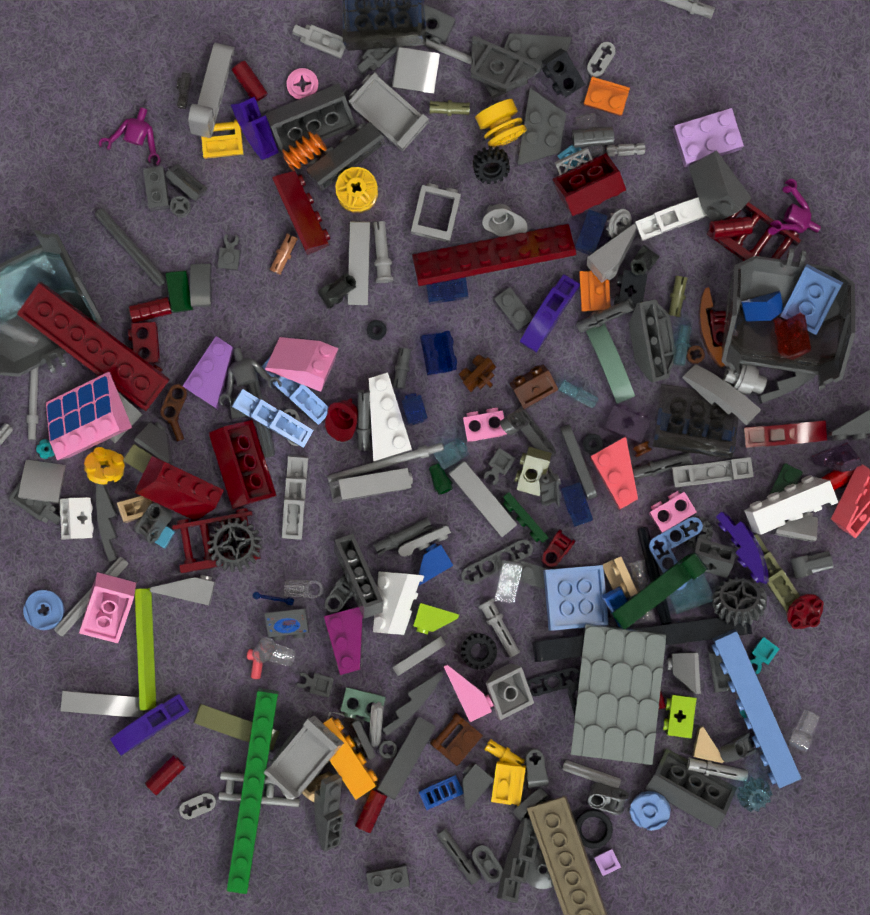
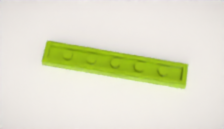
(145, 649)

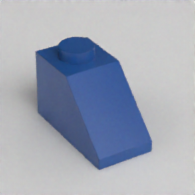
(434, 562)

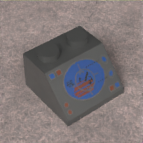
(287, 623)

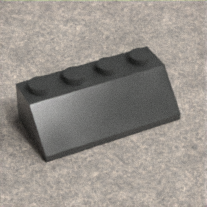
(319, 113)
(346, 155)
(691, 791)

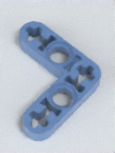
(668, 544)

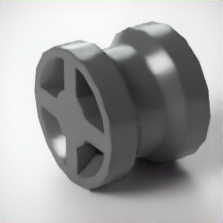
(178, 208)

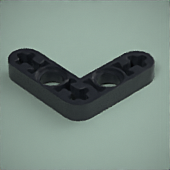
(571, 686)

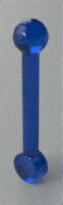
(290, 601)

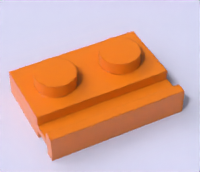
(606, 96)
(593, 293)

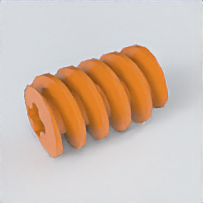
(304, 150)

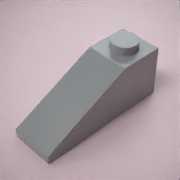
(607, 259)
(192, 589)

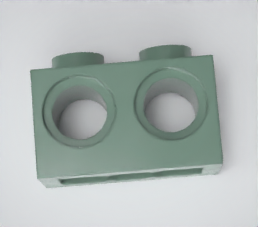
(364, 699)

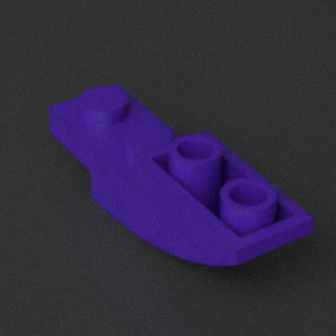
(549, 312)
(750, 552)
(149, 724)

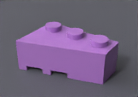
(211, 372)

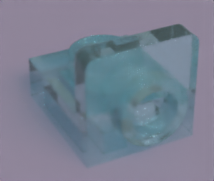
(452, 453)

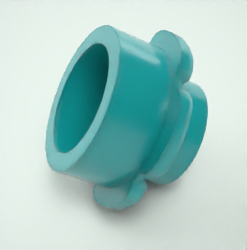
(40, 449)

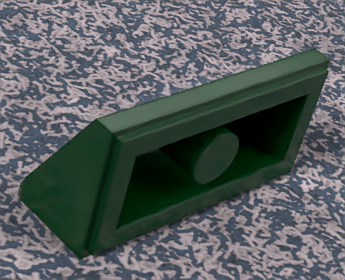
(178, 291)

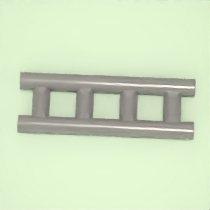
(269, 799)

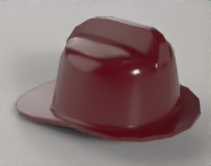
(341, 420)

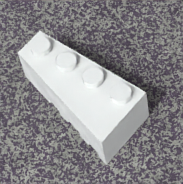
(387, 425)
(790, 504)

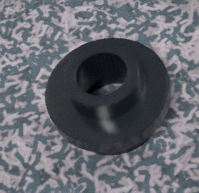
(376, 323)
(595, 437)

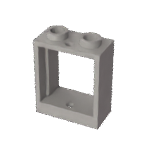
(431, 232)

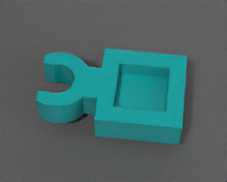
(764, 653)

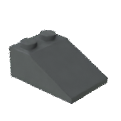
(718, 187)

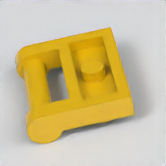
(223, 145)

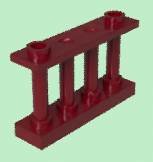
(735, 245)
(189, 563)

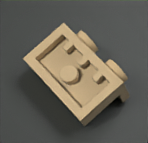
(619, 576)

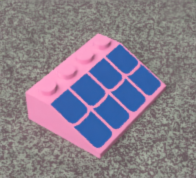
(85, 417)

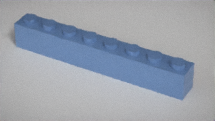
(757, 709)

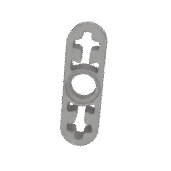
(419, 656)

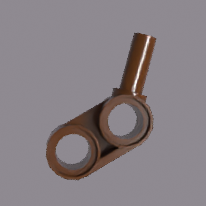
(177, 404)

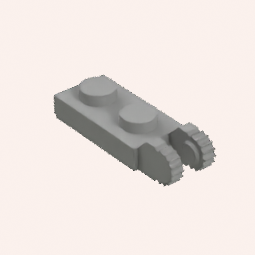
(423, 541)

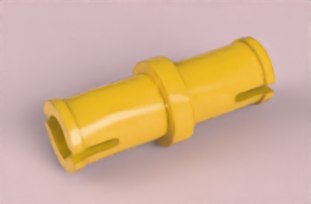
(502, 753)

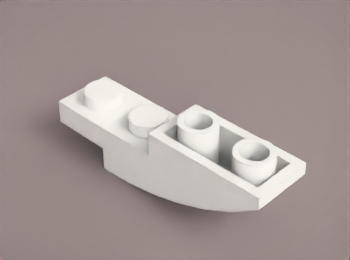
(670, 218)

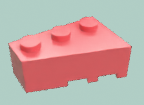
(616, 472)
(854, 506)

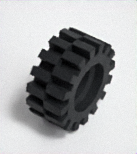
(491, 156)
(490, 645)

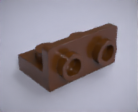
(533, 386)

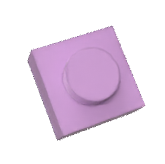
(607, 862)

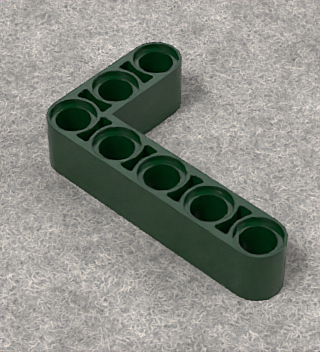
(684, 570)

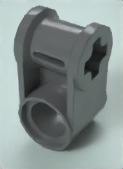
(153, 522)
(339, 593)
(737, 748)
(535, 772)
(607, 798)

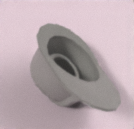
(503, 221)

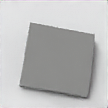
(415, 70)
(42, 481)

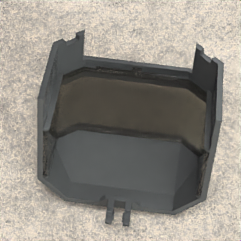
(756, 340)

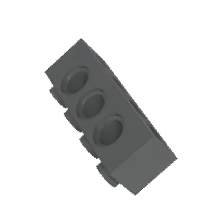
(444, 25)
(358, 576)

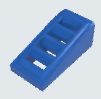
(424, 797)

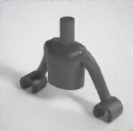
(244, 374)

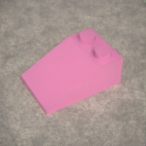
(303, 361)
(108, 607)
(471, 697)

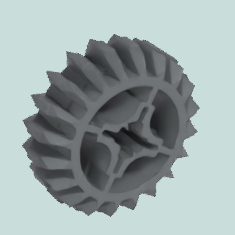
(243, 543)
(750, 606)

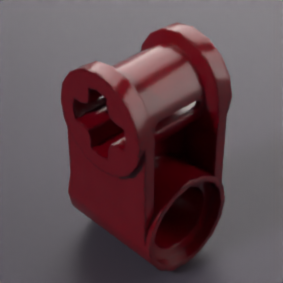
(716, 323)
(558, 548)

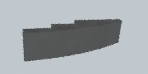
(786, 386)
(105, 513)
(418, 697)
(406, 758)
(517, 862)

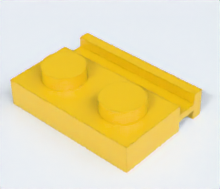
(508, 783)

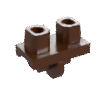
(480, 376)

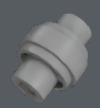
(748, 379)

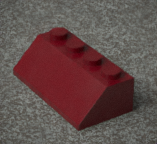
(301, 212)
(242, 464)
(178, 489)

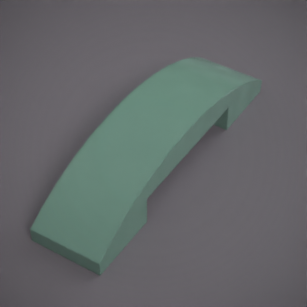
(611, 363)

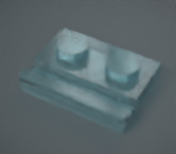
(692, 595)

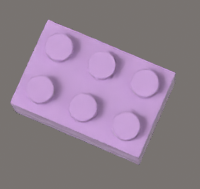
(706, 135)

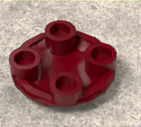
(805, 612)

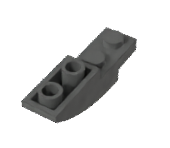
(327, 813)

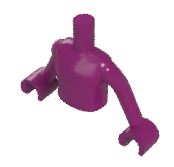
(135, 133)
(797, 218)

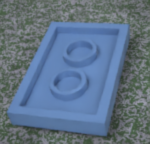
(812, 297)

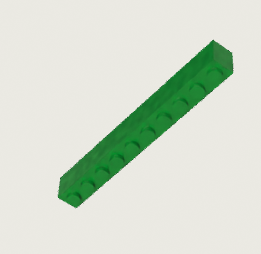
(252, 791)

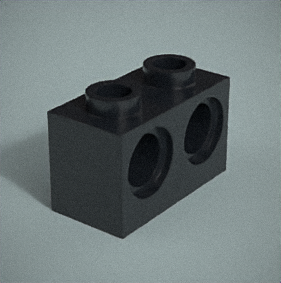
(566, 70)

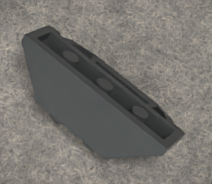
(652, 340)

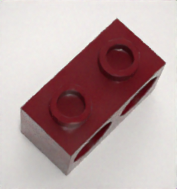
(150, 342)

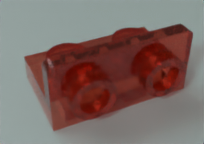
(792, 336)

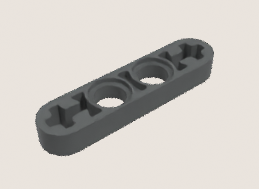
(578, 462)
(495, 559)

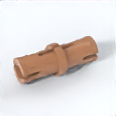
(283, 254)

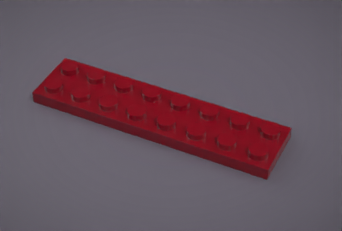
(494, 254)
(93, 345)

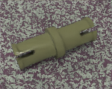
(449, 108)
(677, 296)

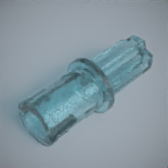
(682, 344)
(578, 394)

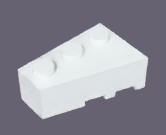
(397, 595)

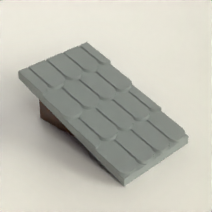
(618, 694)

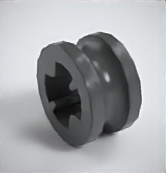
(387, 755)

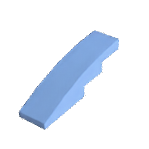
(301, 396)
(272, 418)

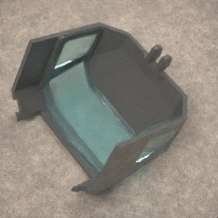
(18, 279)

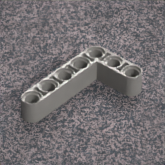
(204, 114)

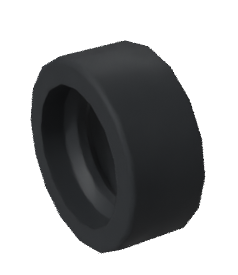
(608, 828)

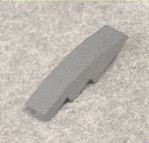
(359, 261)
(722, 393)
(295, 497)
(482, 498)
(101, 704)

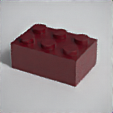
(589, 184)

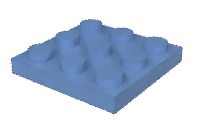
(575, 597)

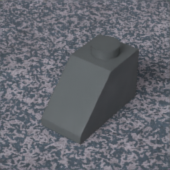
(474, 783)

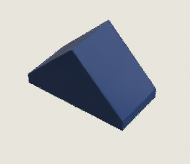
(763, 307)

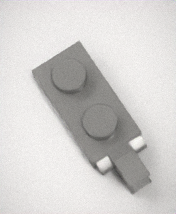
(320, 40)

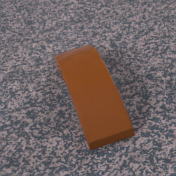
(706, 304)

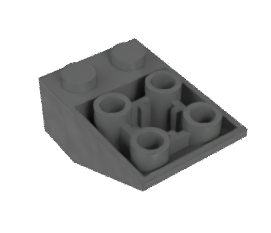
(857, 428)

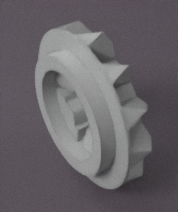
(622, 216)

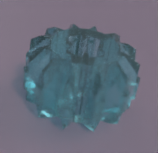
(754, 794)

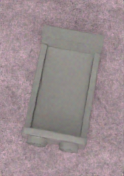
(387, 111)
(303, 758)

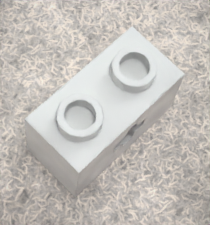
(71, 526)

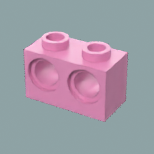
(485, 431)
(674, 515)

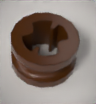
(697, 360)
(642, 449)

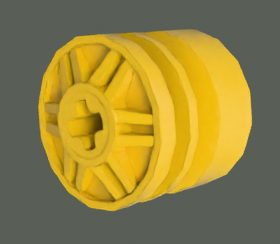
(501, 124)
(358, 201)

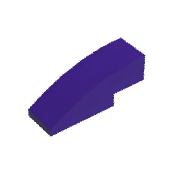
(255, 127)

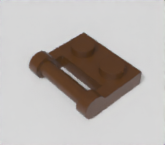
(461, 744)

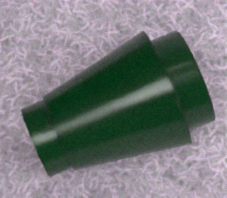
(440, 480)

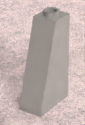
(370, 485)

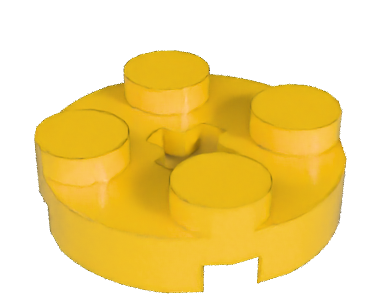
(103, 456)

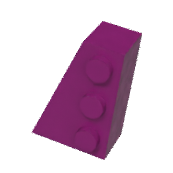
(346, 638)

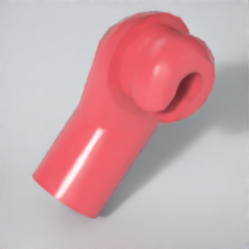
(256, 666)

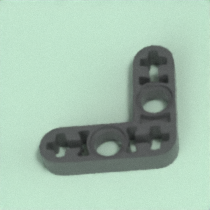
(522, 421)

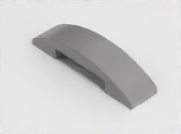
(712, 472)

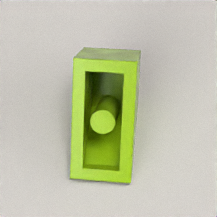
(432, 618)

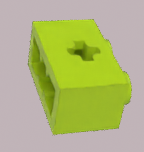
(685, 726)

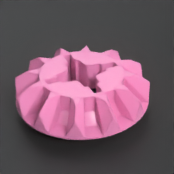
(294, 79)

